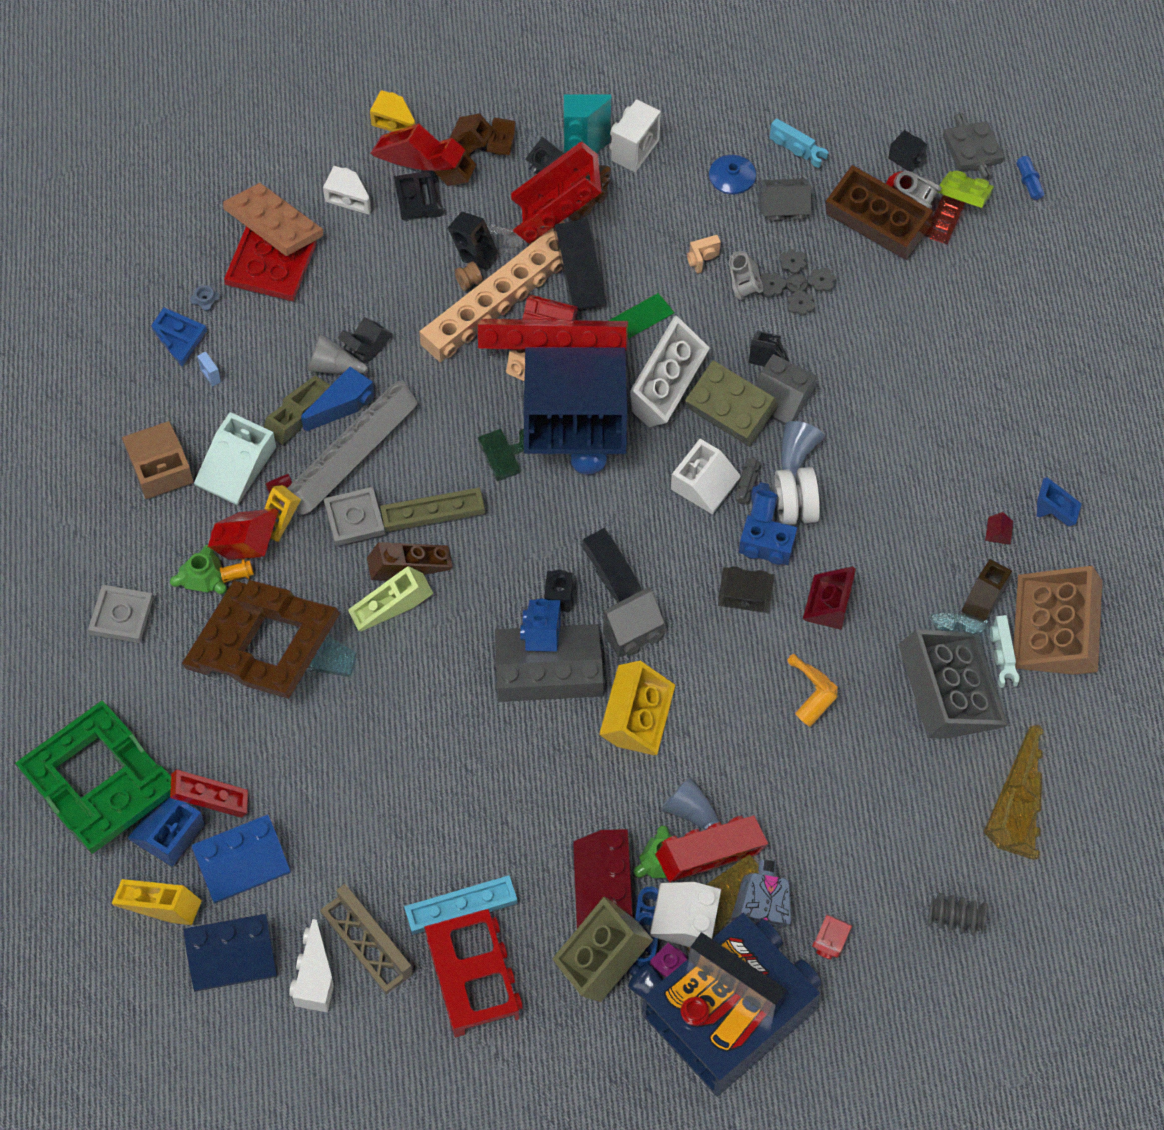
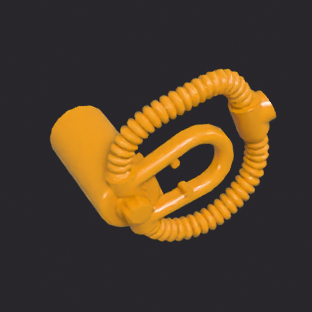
(821, 698)

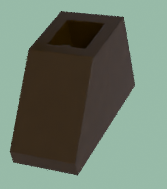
(987, 590)

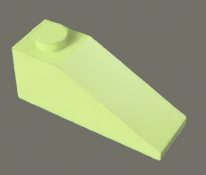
(390, 599)

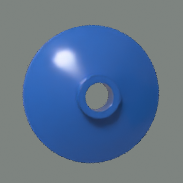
(731, 181)

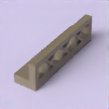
(374, 933)

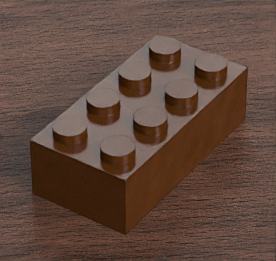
(879, 212)

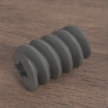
(957, 913)

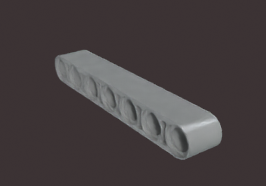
(352, 446)

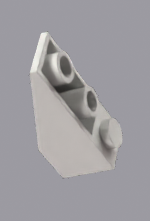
(314, 981)

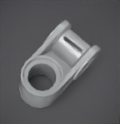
(918, 188)
(744, 275)

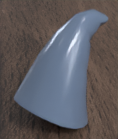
(797, 443)
(691, 805)

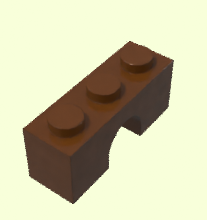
(470, 133)

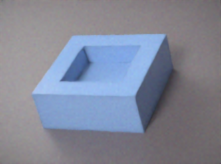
(209, 369)

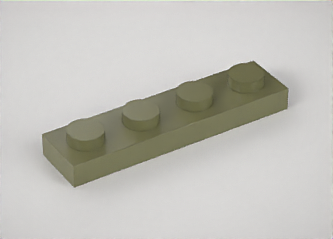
(432, 509)

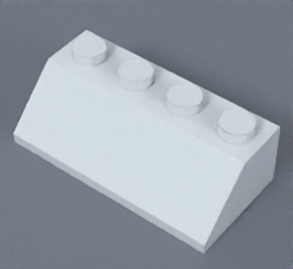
(667, 374)

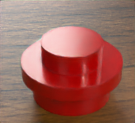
(694, 1011)

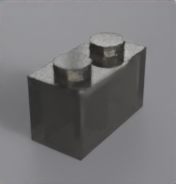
(746, 589)

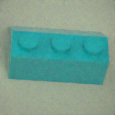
(587, 120)

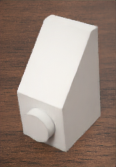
(346, 190)

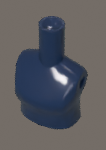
(643, 979)

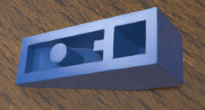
(341, 399)

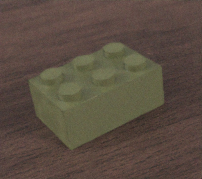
(731, 403)

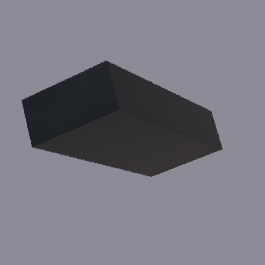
(579, 264)
(737, 974)

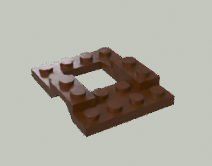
(237, 620)

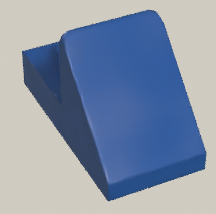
(1057, 501)

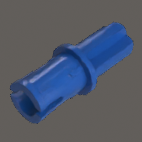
(1030, 177)

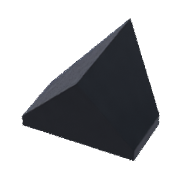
(764, 346)

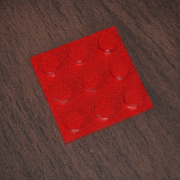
(265, 269)

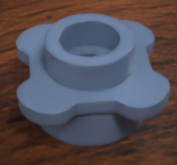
(202, 292)

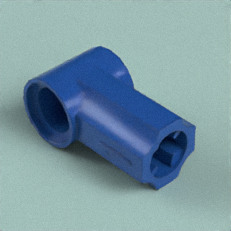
(763, 502)

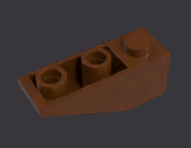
(391, 558)

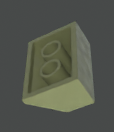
(601, 950)

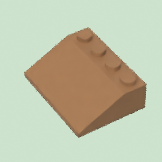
(1058, 621)

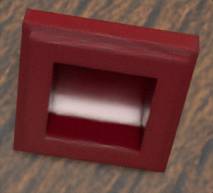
(999, 529)

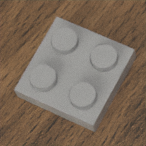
(354, 516)
(120, 613)

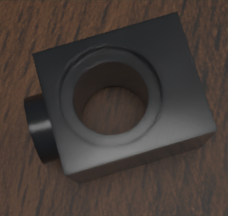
(561, 579)

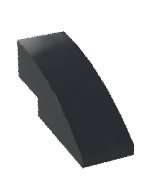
(610, 565)

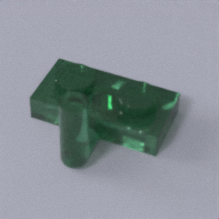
(501, 455)

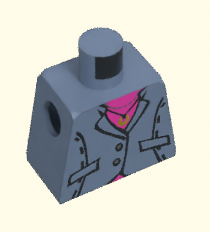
(764, 896)

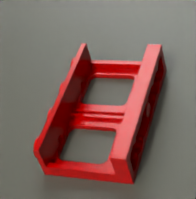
(555, 192)
(455, 973)

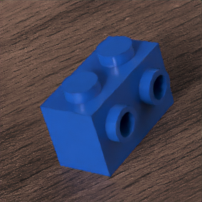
(767, 541)
(541, 625)

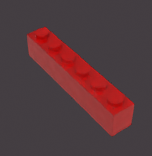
(551, 333)

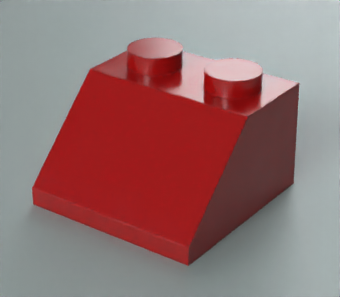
(243, 534)

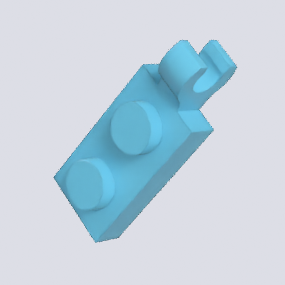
(797, 142)

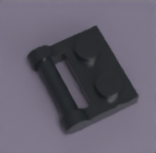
(410, 195)

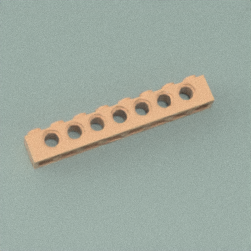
(488, 293)

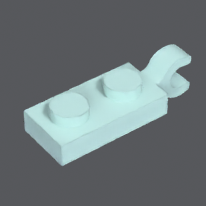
(1004, 654)

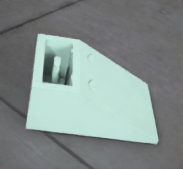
(235, 458)

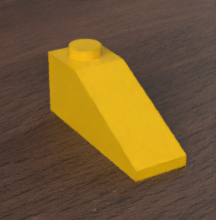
(158, 900)

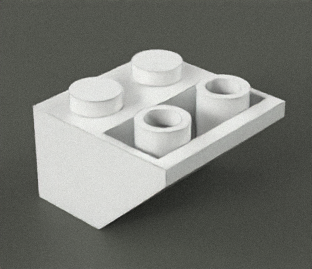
(705, 477)

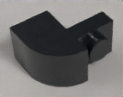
(366, 340)

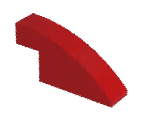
(418, 149)

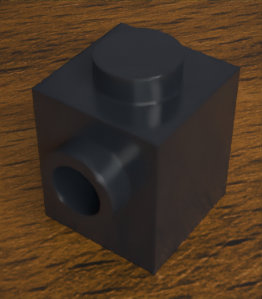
(908, 151)

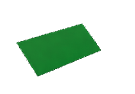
(645, 314)

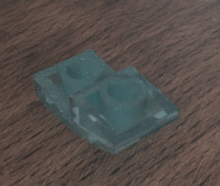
(950, 620)

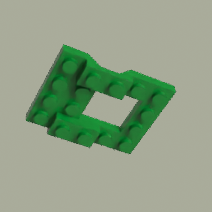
(113, 803)

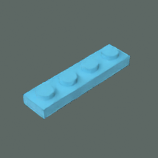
(487, 895)

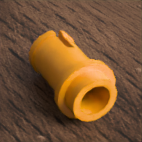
(237, 571)

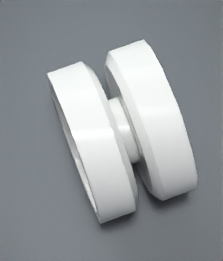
(797, 496)

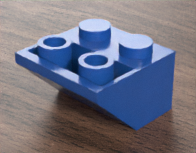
(168, 830)

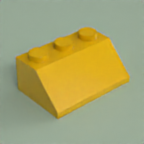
(637, 708)

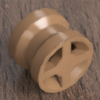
(468, 276)

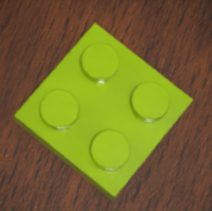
(966, 189)

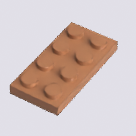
(273, 219)

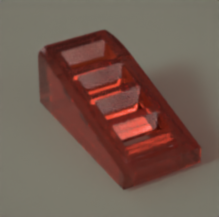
(951, 206)

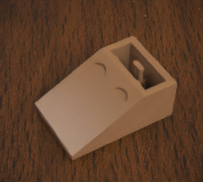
(157, 459)

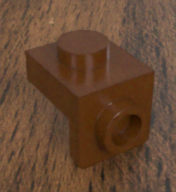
(502, 136)

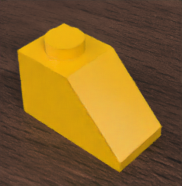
(390, 112)

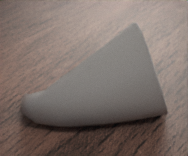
(333, 359)

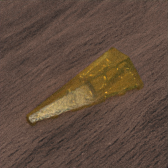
(1014, 815)

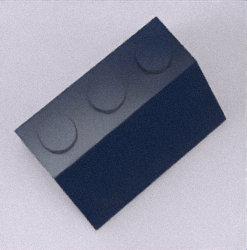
(230, 952)

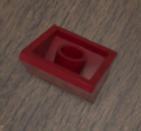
(829, 597)

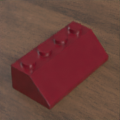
(602, 871)

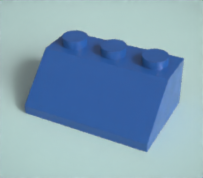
(241, 859)

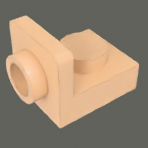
(703, 250)
(516, 363)

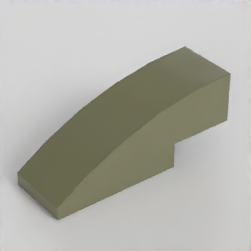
(287, 419)

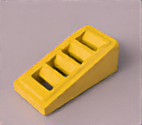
(291, 503)

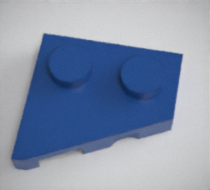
(178, 334)

